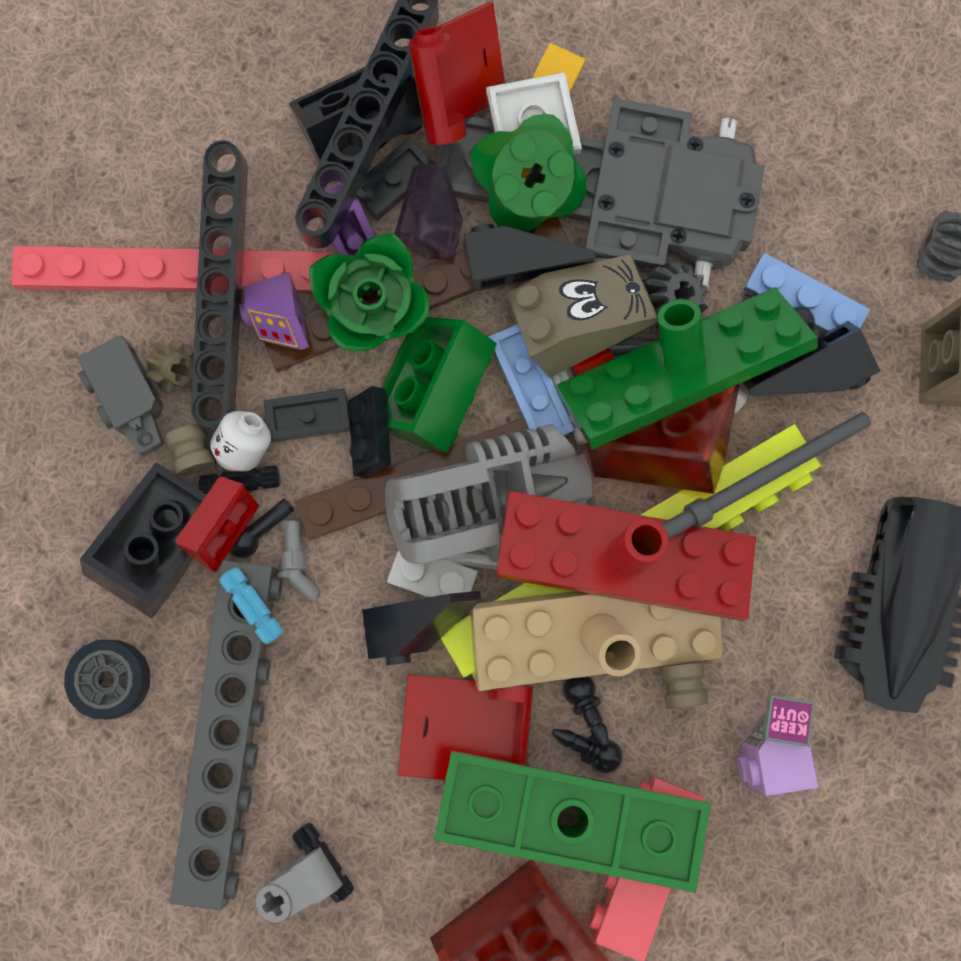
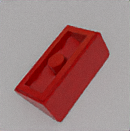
(217, 523)

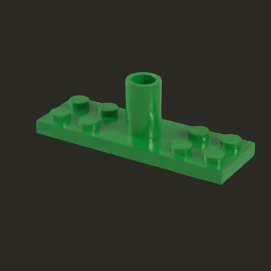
(686, 364)
(619, 832)

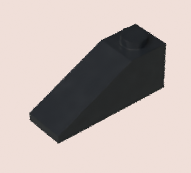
(514, 256)
(836, 365)
(413, 625)

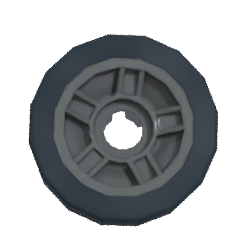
(86, 673)

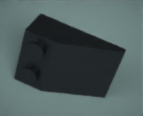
(137, 548)

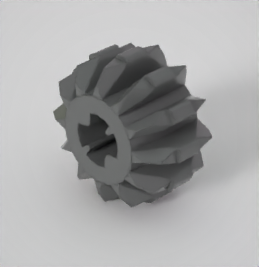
(941, 248)
(674, 283)

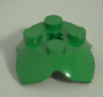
(504, 154)
(379, 266)

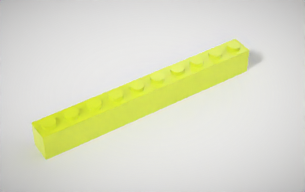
(459, 637)

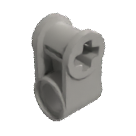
(298, 887)

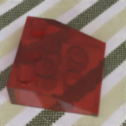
(676, 451)
(517, 922)

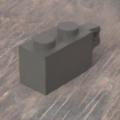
(124, 391)

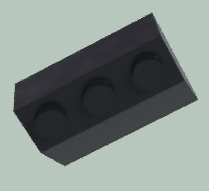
(323, 108)

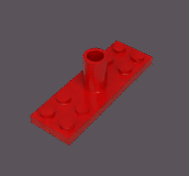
(595, 554)

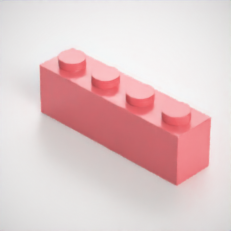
(632, 907)

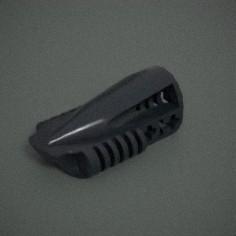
(906, 605)

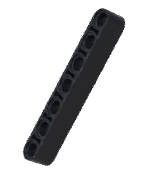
(366, 134)
(209, 268)

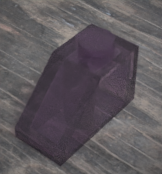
(430, 213)

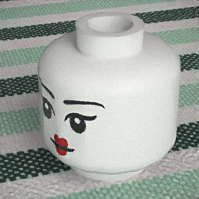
(240, 441)

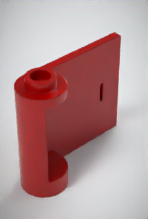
(454, 69)
(461, 720)

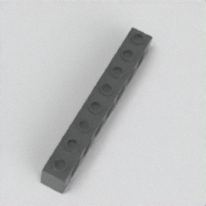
(192, 882)

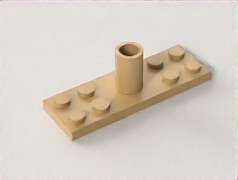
(583, 637)

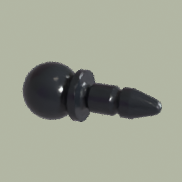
(581, 694)
(602, 758)

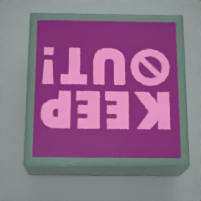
(788, 720)

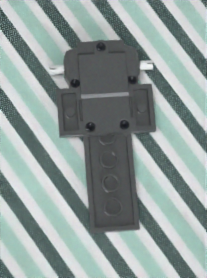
(650, 187)

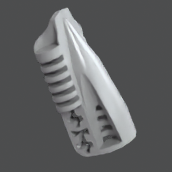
(473, 493)

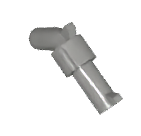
(294, 561)

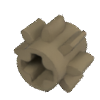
(170, 365)

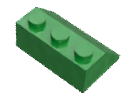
(435, 381)

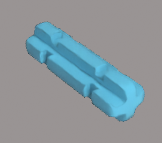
(251, 605)

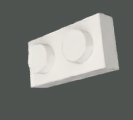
(432, 577)

